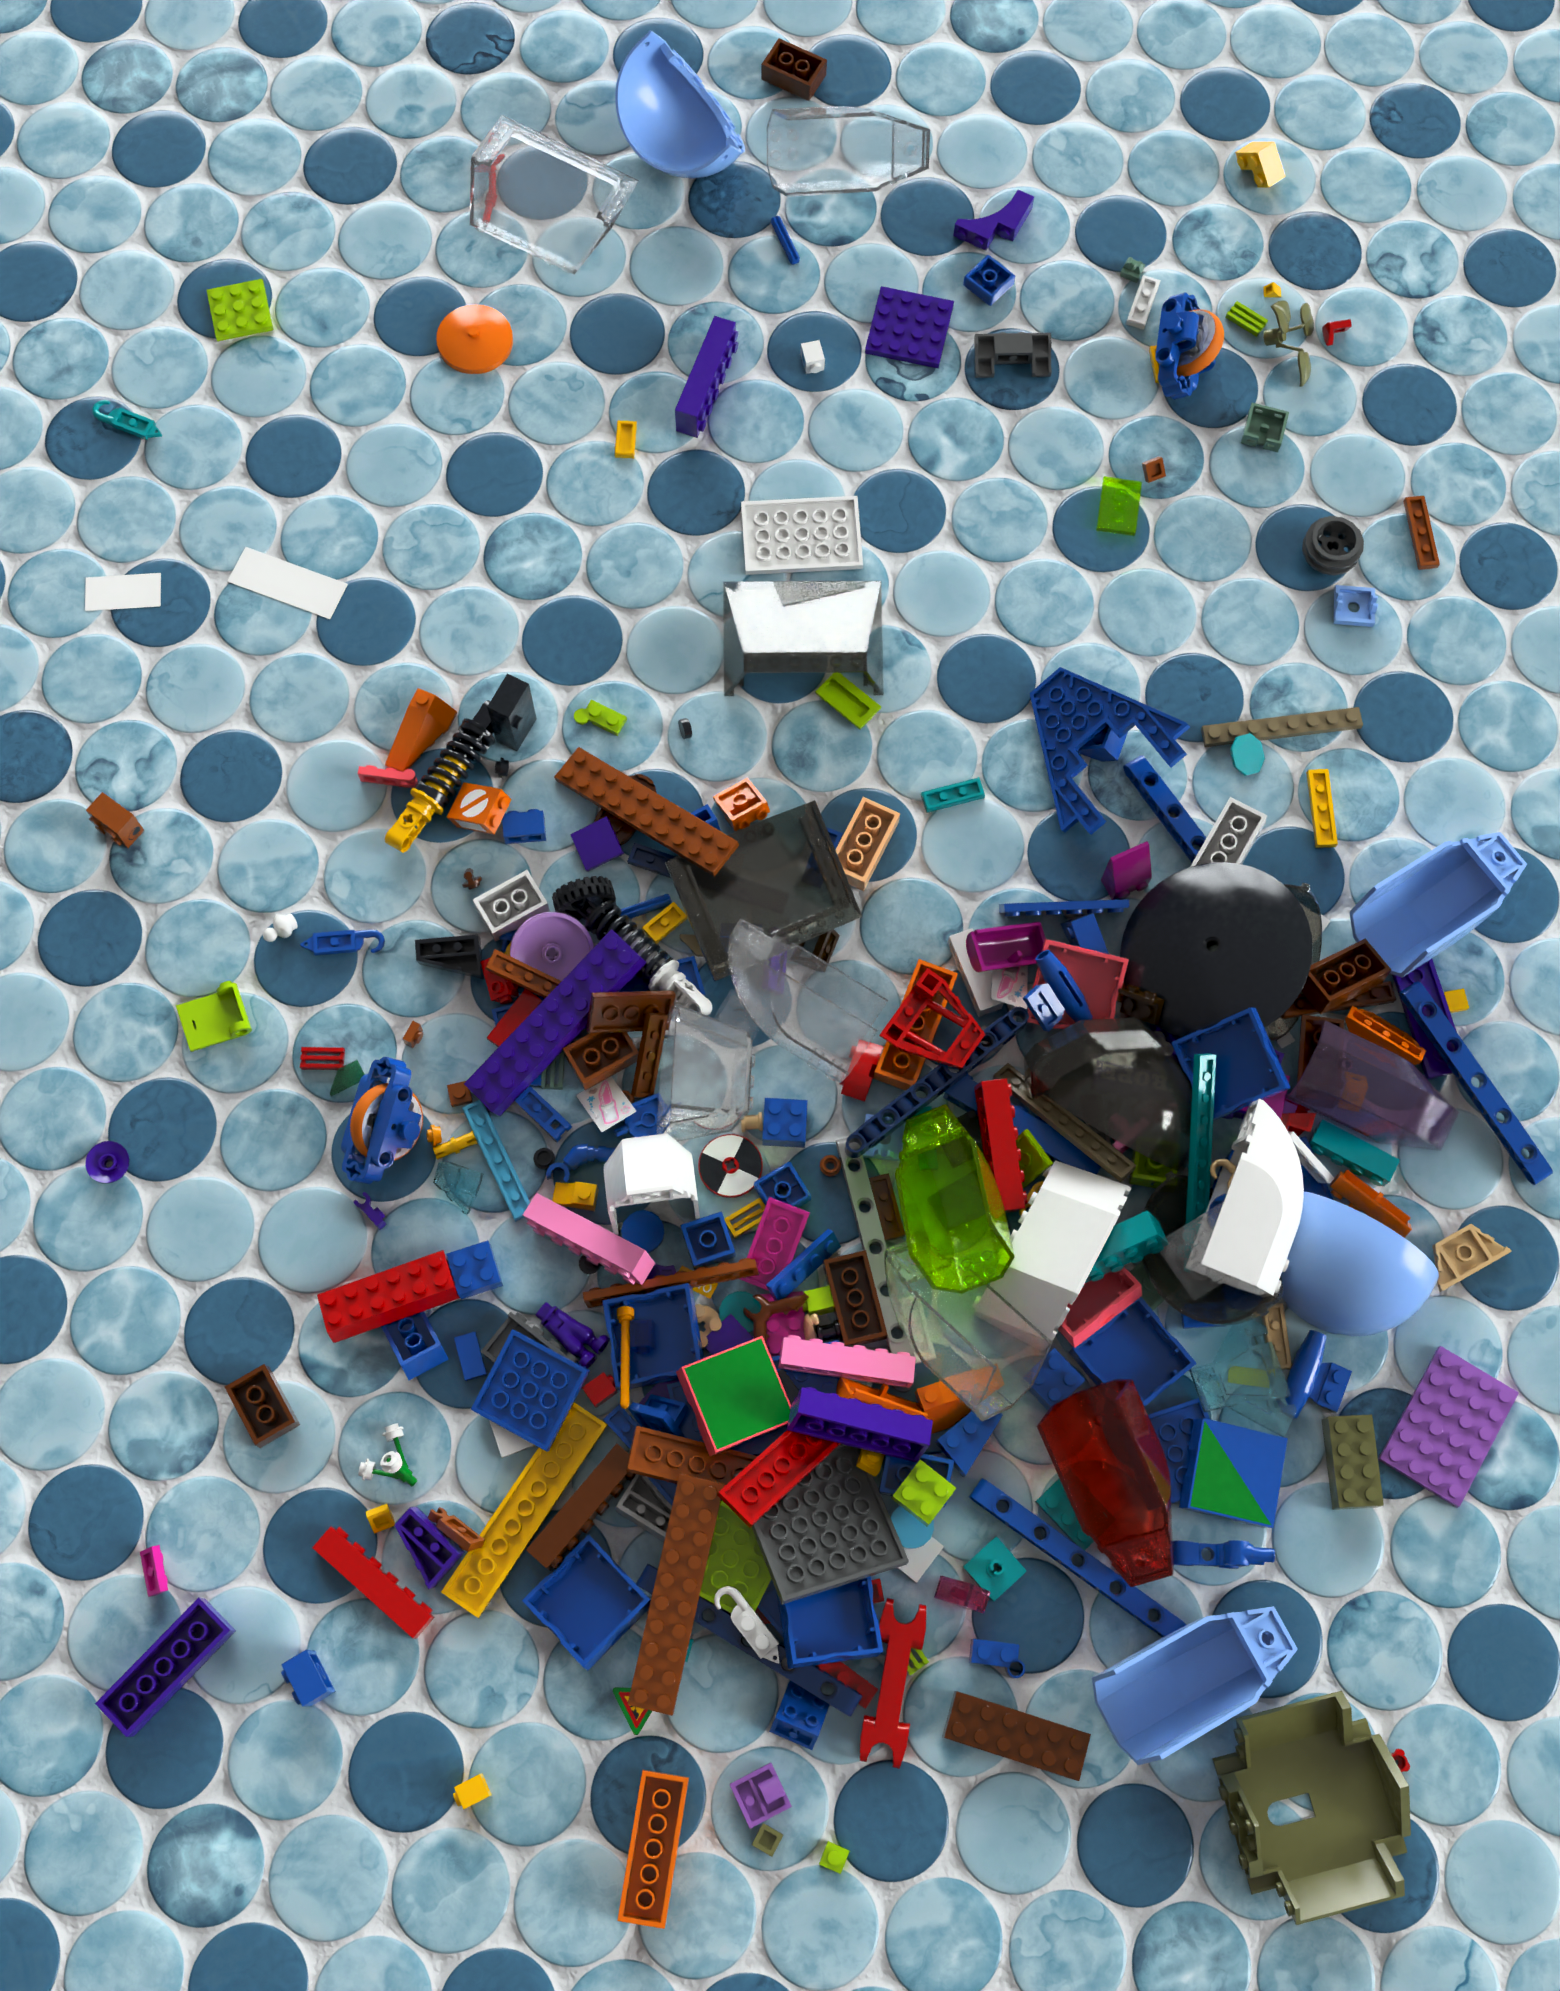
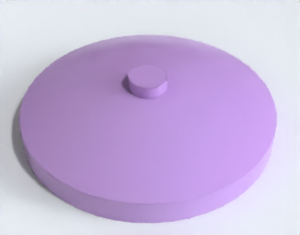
(551, 943)

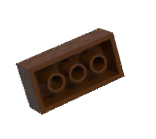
(1344, 976)
(855, 1299)

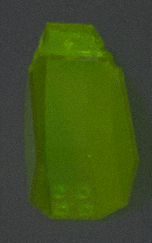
(951, 1205)

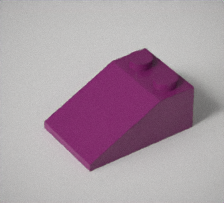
(1128, 872)

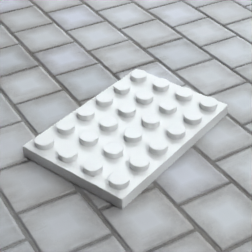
(801, 535)

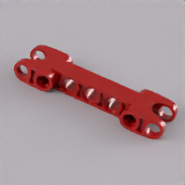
(886, 1725)

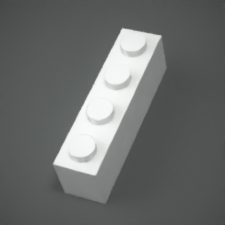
(977, 983)

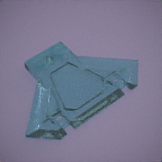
(1246, 1379)

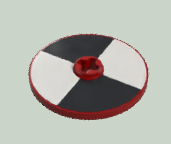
(722, 1151)

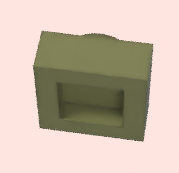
(767, 1839)

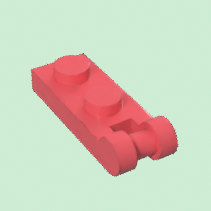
(387, 776)

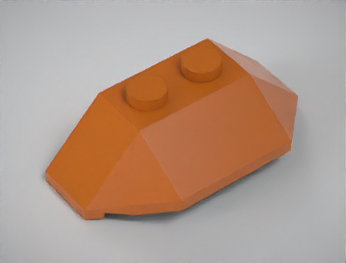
(1384, 1034)

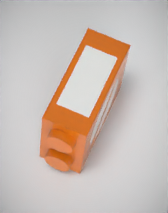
(479, 808)

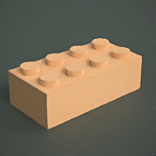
(866, 841)

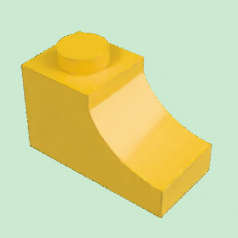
(576, 1195)

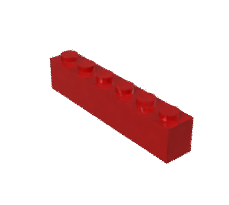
(373, 1582)

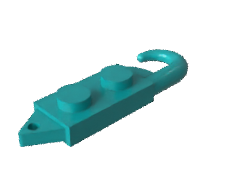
(127, 421)

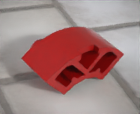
(861, 1076)

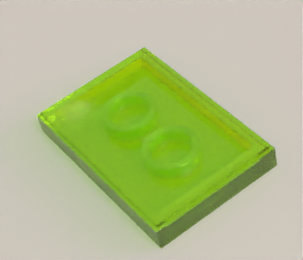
(1119, 506)

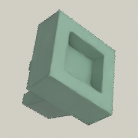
(1132, 269)

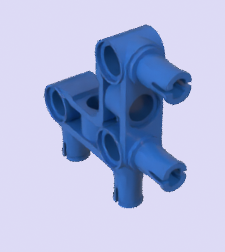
(1225, 1555)

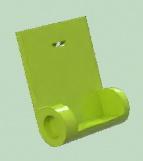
(215, 1016)

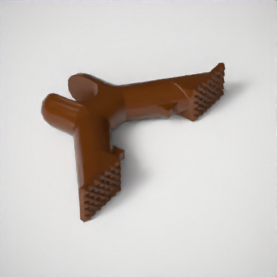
(768, 1309)

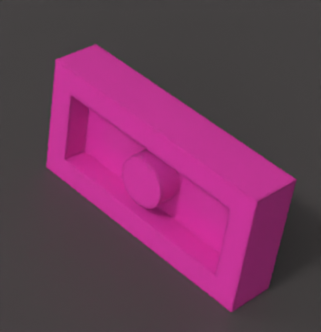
(153, 1570)

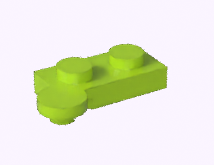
(601, 717)

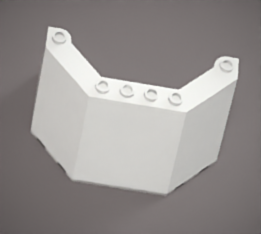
(1059, 1243)

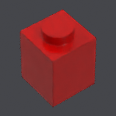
(600, 1389)

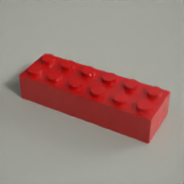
(999, 1141)
(387, 1296)

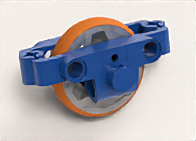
(1186, 344)
(382, 1121)

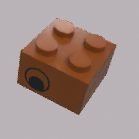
(114, 820)

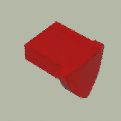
(1334, 327)

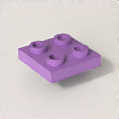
(760, 1795)

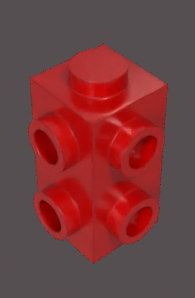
(498, 987)

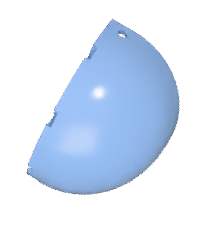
(671, 114)
(1353, 1271)

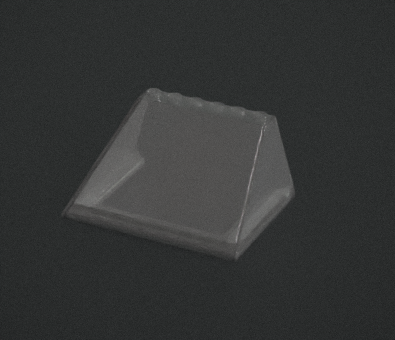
(544, 195)

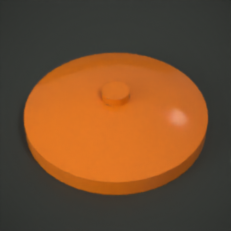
(474, 339)

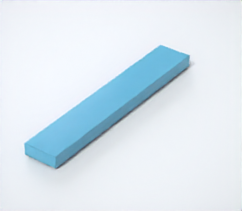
(497, 1158)

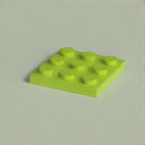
(239, 310)

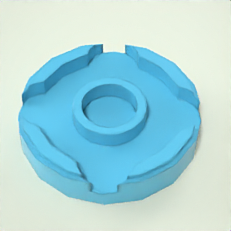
(910, 1530)

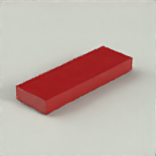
(518, 1012)

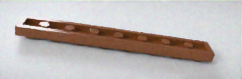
(700, 1277)

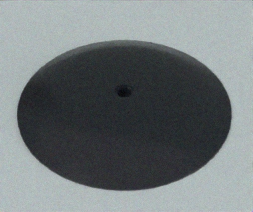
(1259, 936)

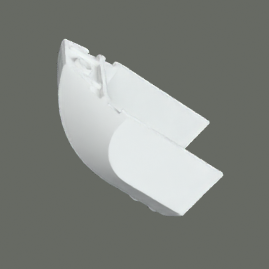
(648, 1171)
(1259, 1206)

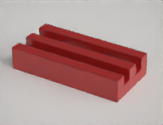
(321, 1050)

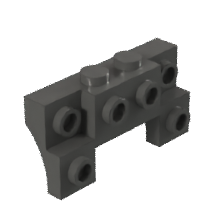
(1012, 349)

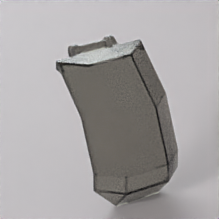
(1083, 1043)

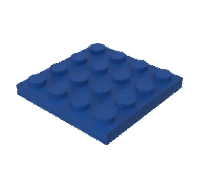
(530, 1390)
(1174, 1433)

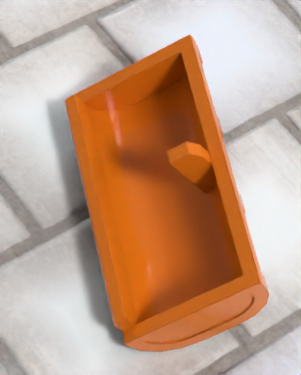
(1370, 1202)
(851, 1389)

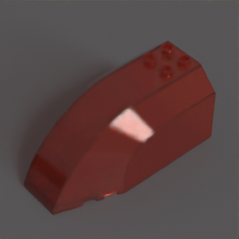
(1114, 1476)

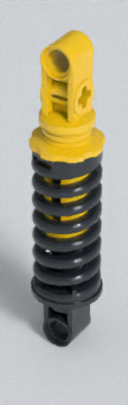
(442, 777)

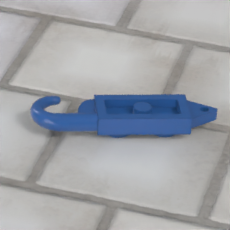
(341, 941)

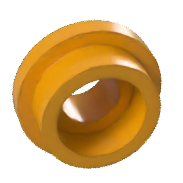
(434, 1135)

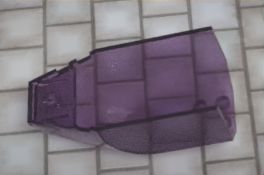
(1372, 1092)

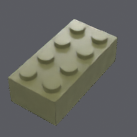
(1352, 1462)

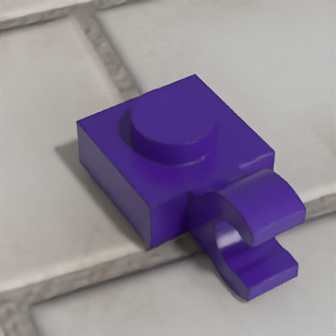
(374, 1215)

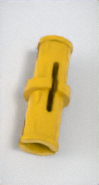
(454, 1145)

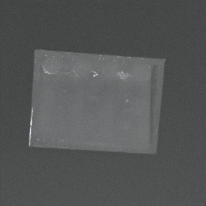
(1186, 1253)

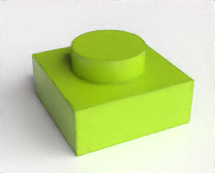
(834, 1857)

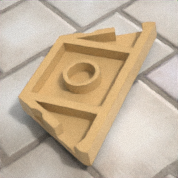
(1464, 1254)

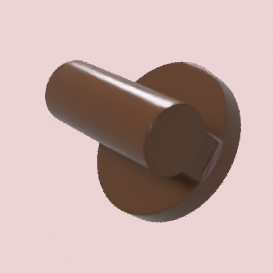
(471, 881)

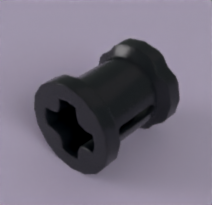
(828, 1331)

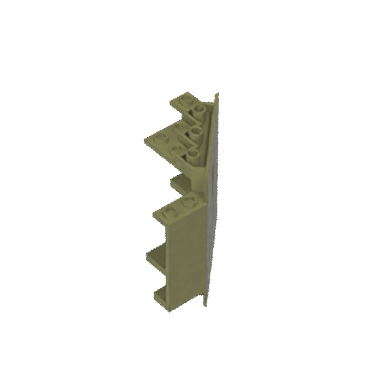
(1357, 1799)

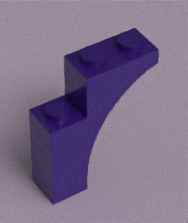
(1003, 223)

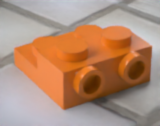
(742, 804)

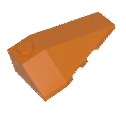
(940, 1406)

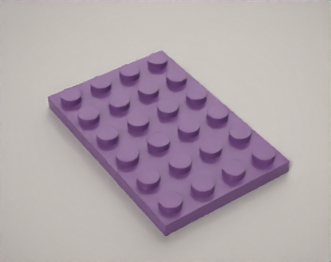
(1448, 1426)

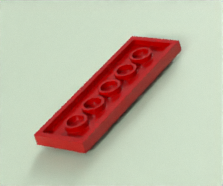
(774, 1474)

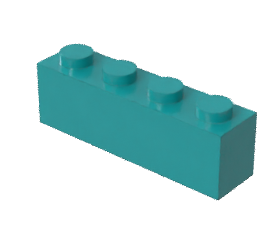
(1353, 1153)

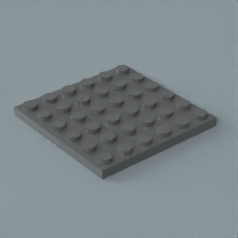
(828, 1530)

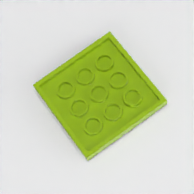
(734, 1562)

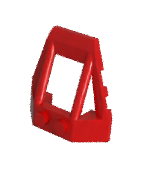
(911, 1009)

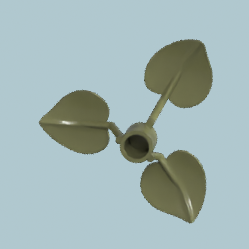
(1278, 335)

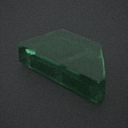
(346, 1077)

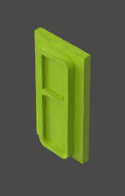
(848, 700)

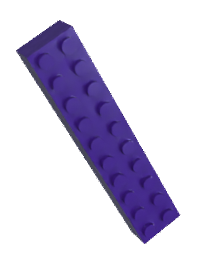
(553, 1024)

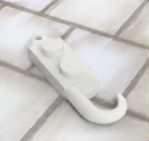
(750, 1625)

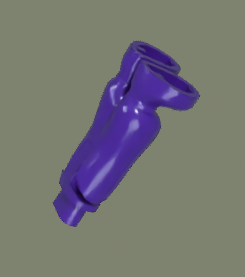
(572, 1334)

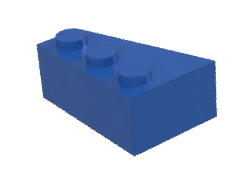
(1084, 933)
(967, 1440)

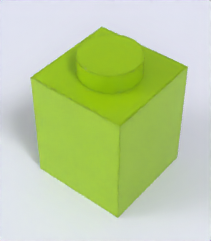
(819, 1301)

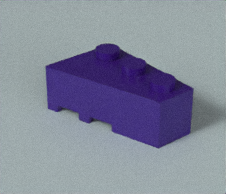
(429, 1547)

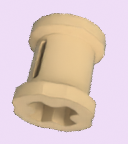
(752, 1122)

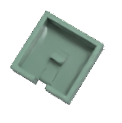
(1265, 427)

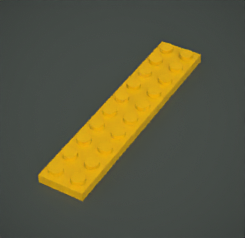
(523, 1512)

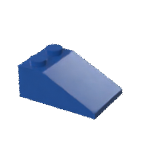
(415, 1344)

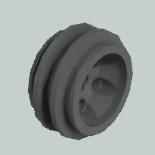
(1330, 556)

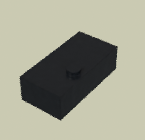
(512, 712)

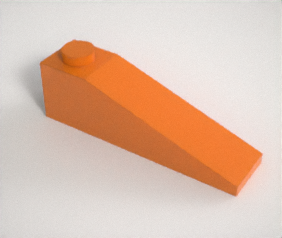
(422, 724)

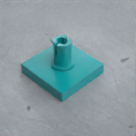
(994, 1568)

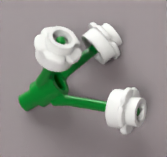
(392, 1463)

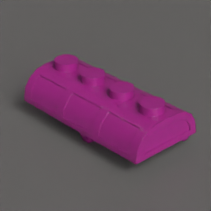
(1005, 946)

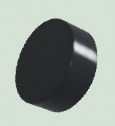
(685, 728)

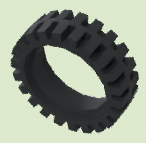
(579, 890)

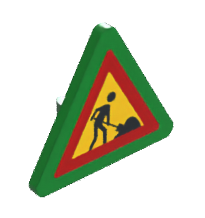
(634, 1715)

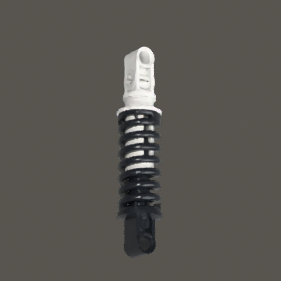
(658, 971)

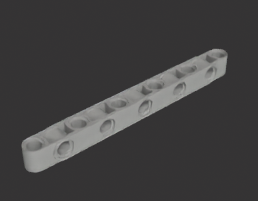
(871, 1234)

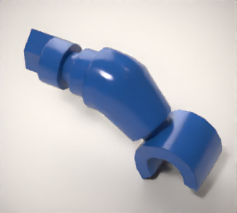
(578, 1156)

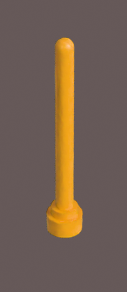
(625, 1315)

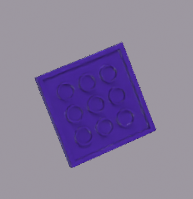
(909, 327)

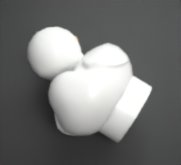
(282, 925)

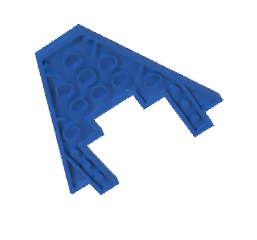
(1071, 713)

